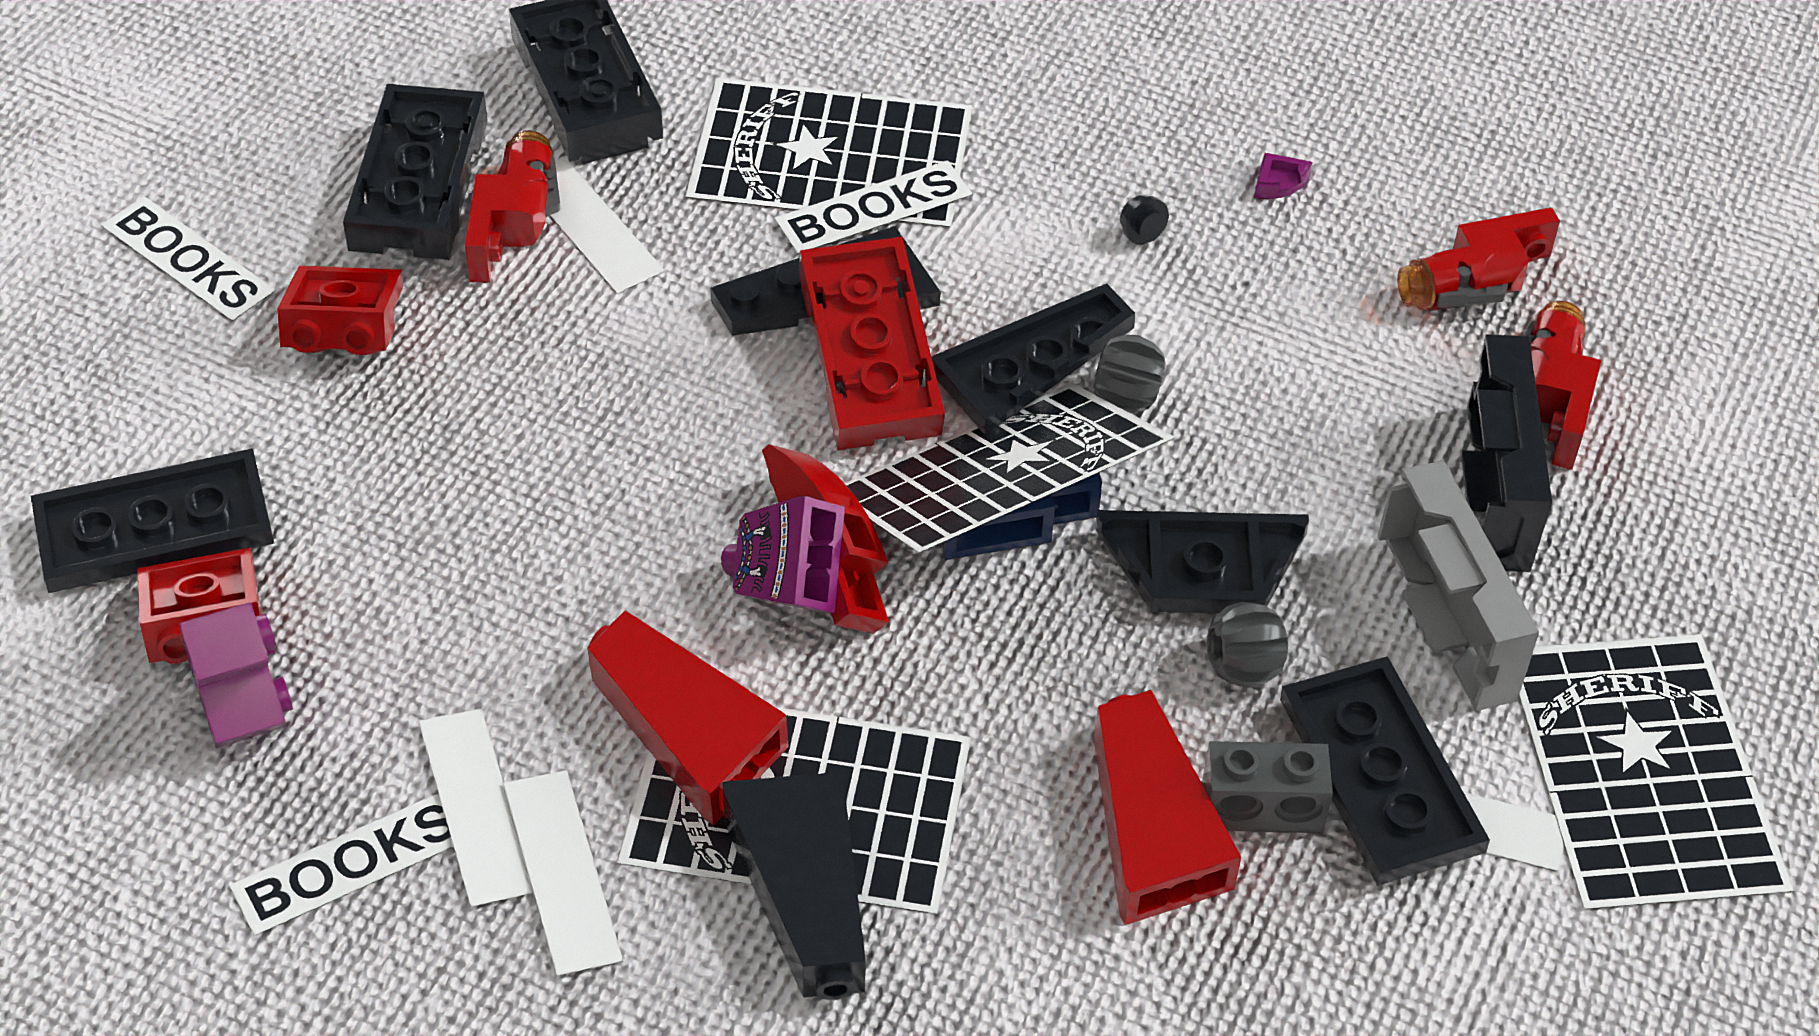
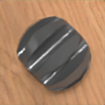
(1129, 373)
(1247, 644)

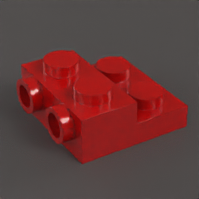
(339, 309)
(190, 590)

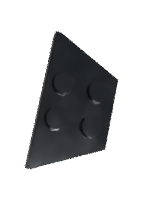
(1202, 557)

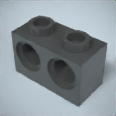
(1269, 785)

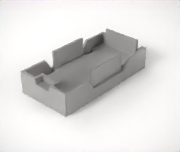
(1464, 586)

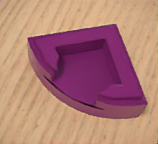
(1281, 176)

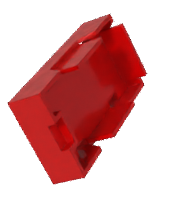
(871, 342)

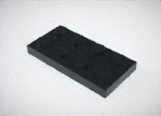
(150, 519)
(1385, 771)

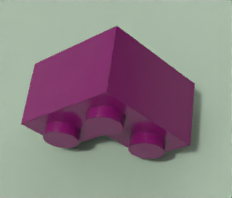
(232, 673)

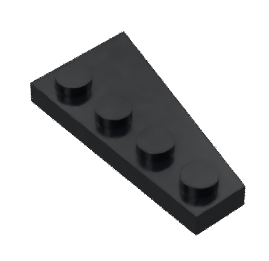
(776, 299)
(1024, 359)

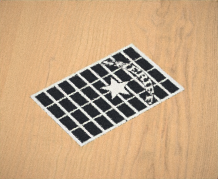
(816, 144)
(983, 476)
(1648, 773)
(898, 800)

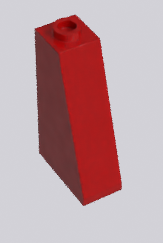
(685, 711)
(1158, 816)

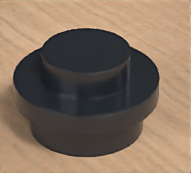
(1144, 219)

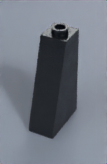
(803, 872)

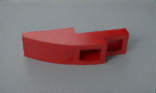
(861, 554)

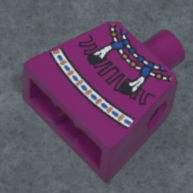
(788, 554)

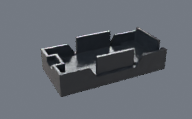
(588, 74)
(409, 167)
(1511, 469)

